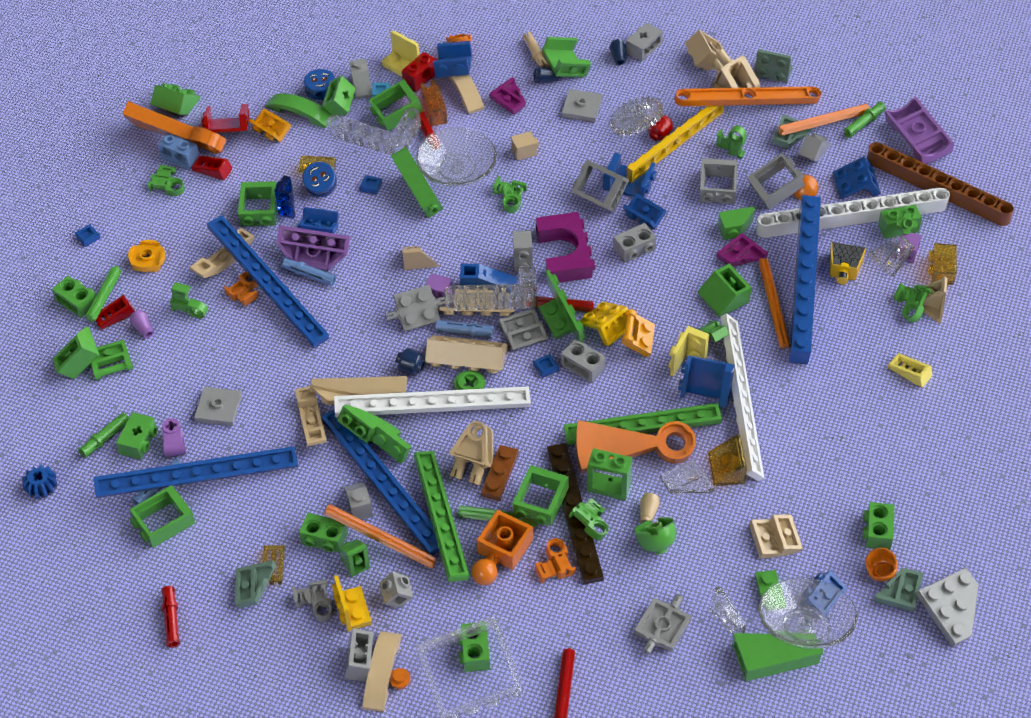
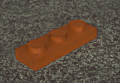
(500, 473)

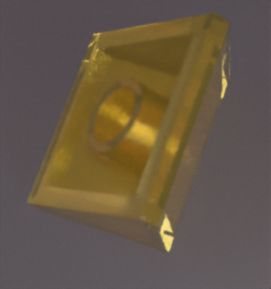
(728, 462)

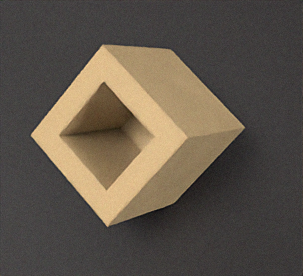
(524, 145)

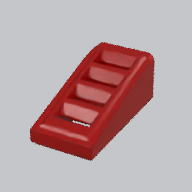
(209, 168)
(125, 310)

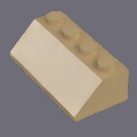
(466, 353)

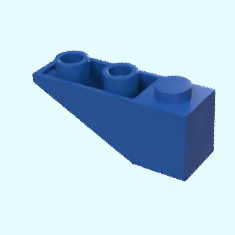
(482, 275)

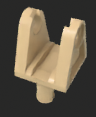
(733, 70)
(473, 449)

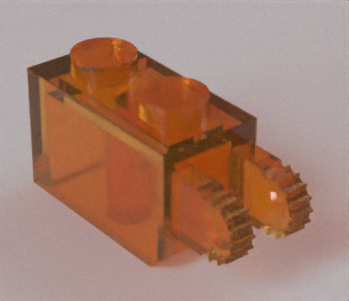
(433, 104)

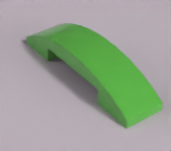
(301, 106)

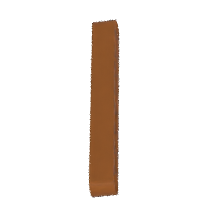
(927, 178)

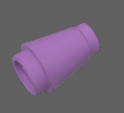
(141, 323)

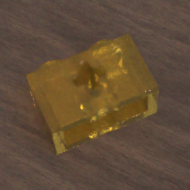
(943, 262)

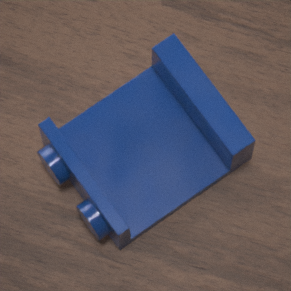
(454, 59)
(640, 186)
(707, 378)

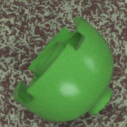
(656, 536)

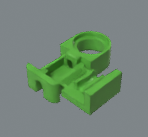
(733, 141)
(165, 181)
(511, 193)
(914, 300)
(180, 301)
(715, 330)
(590, 515)

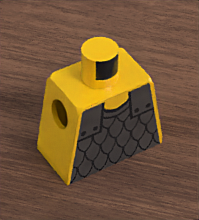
(845, 261)

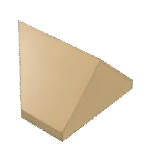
(416, 259)
(935, 301)

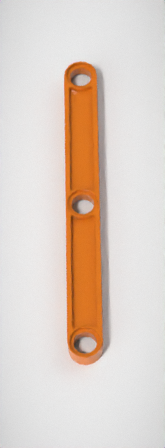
(736, 96)

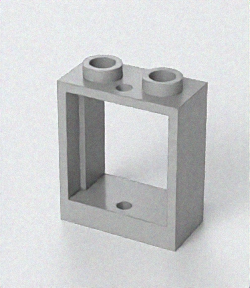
(710, 167)
(770, 169)
(615, 192)

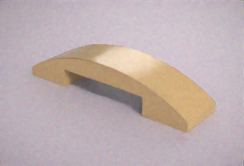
(468, 92)
(220, 260)
(310, 416)
(380, 671)

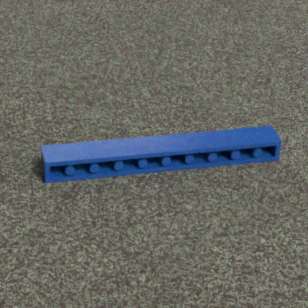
(805, 280)

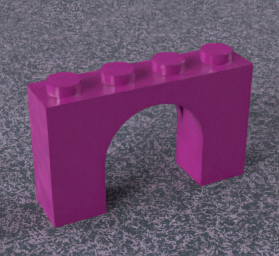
(567, 228)

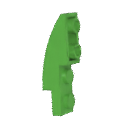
(374, 429)

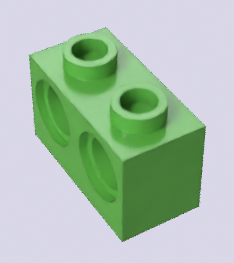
(74, 296)
(883, 526)
(325, 528)
(478, 647)

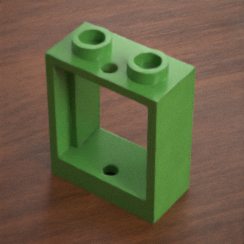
(390, 96)
(257, 190)
(544, 479)
(608, 484)
(155, 503)

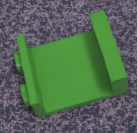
(563, 59)

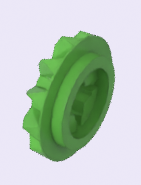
(471, 377)

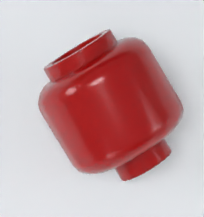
(661, 129)

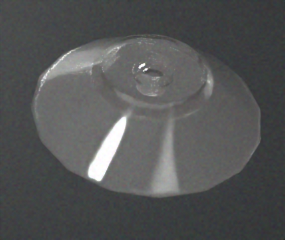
(456, 156)
(807, 613)

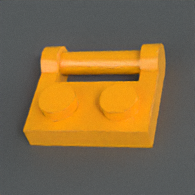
(643, 333)

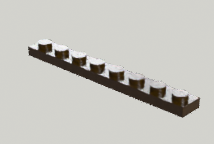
(582, 543)

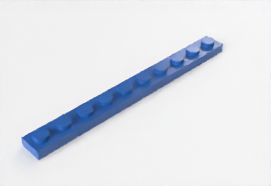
(268, 281)
(195, 472)
(385, 483)

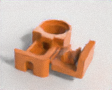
(242, 289)
(556, 563)

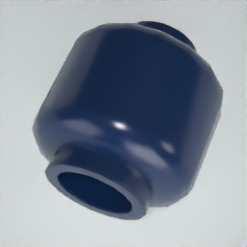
(410, 362)

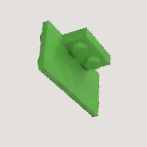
(558, 314)

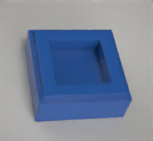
(370, 184)
(87, 235)
(546, 365)

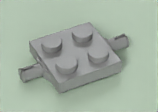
(416, 308)
(662, 624)

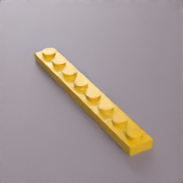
(673, 141)

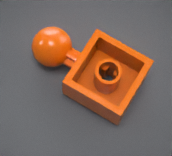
(501, 543)

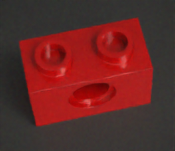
(419, 71)

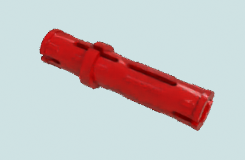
(170, 609)

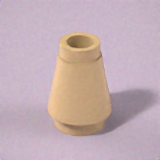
(648, 506)

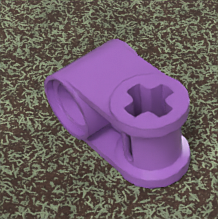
(173, 438)

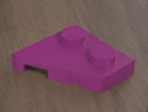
(508, 96)
(741, 251)

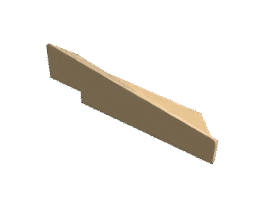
(331, 387)

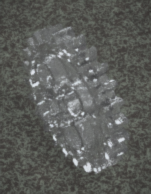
(636, 116)

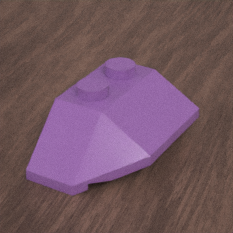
(313, 247)

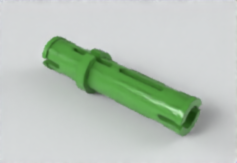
(869, 116)
(97, 440)

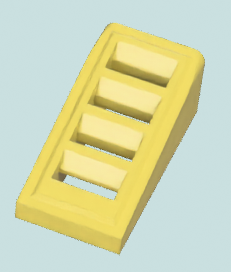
(919, 377)

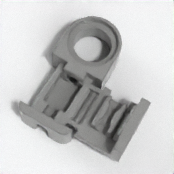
(317, 597)

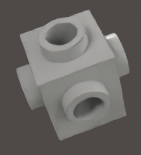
(396, 590)

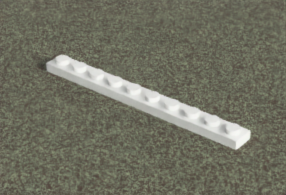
(742, 399)
(436, 401)

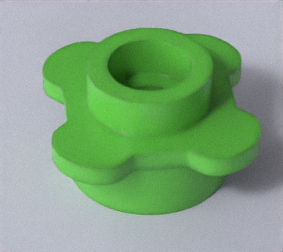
(901, 223)

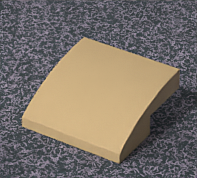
(775, 536)

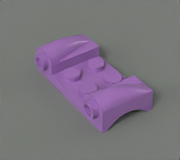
(920, 131)

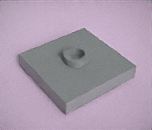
(582, 105)
(218, 406)

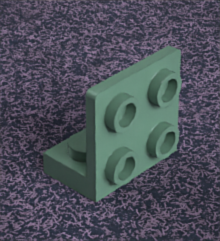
(773, 66)

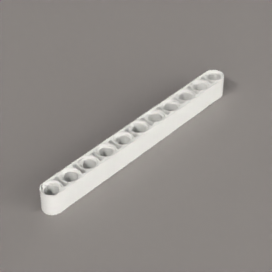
(853, 211)

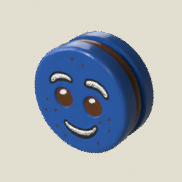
(317, 83)
(319, 179)

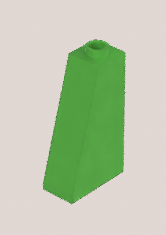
(417, 182)
(766, 655)

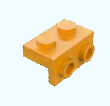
(271, 125)

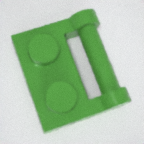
(109, 354)

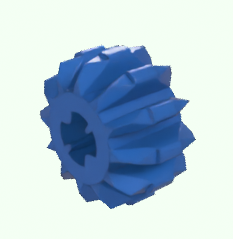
(39, 481)

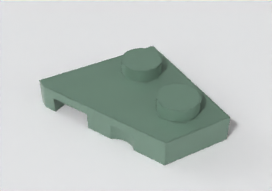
(790, 139)
(252, 582)
(901, 590)

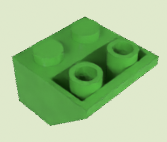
(174, 98)
(725, 290)
(76, 354)

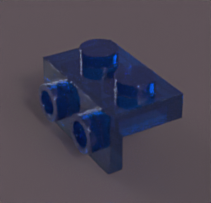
(285, 197)

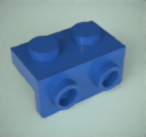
(644, 211)
(319, 220)

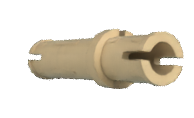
(537, 54)

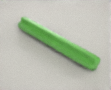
(103, 294)
(486, 514)

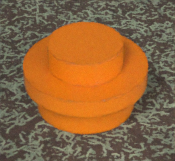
(400, 678)

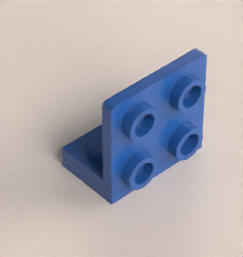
(856, 177)

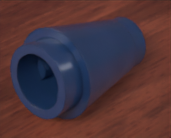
(618, 51)
(544, 75)

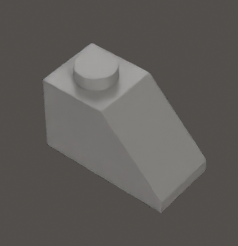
(360, 78)
(358, 500)

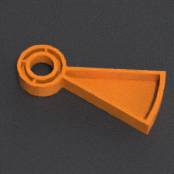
(162, 124)
(631, 443)

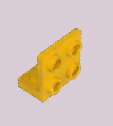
(608, 320)
(351, 606)

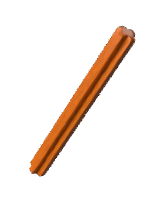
(822, 119)
(774, 304)
(380, 536)

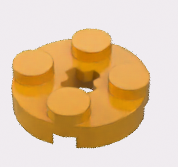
(150, 264)

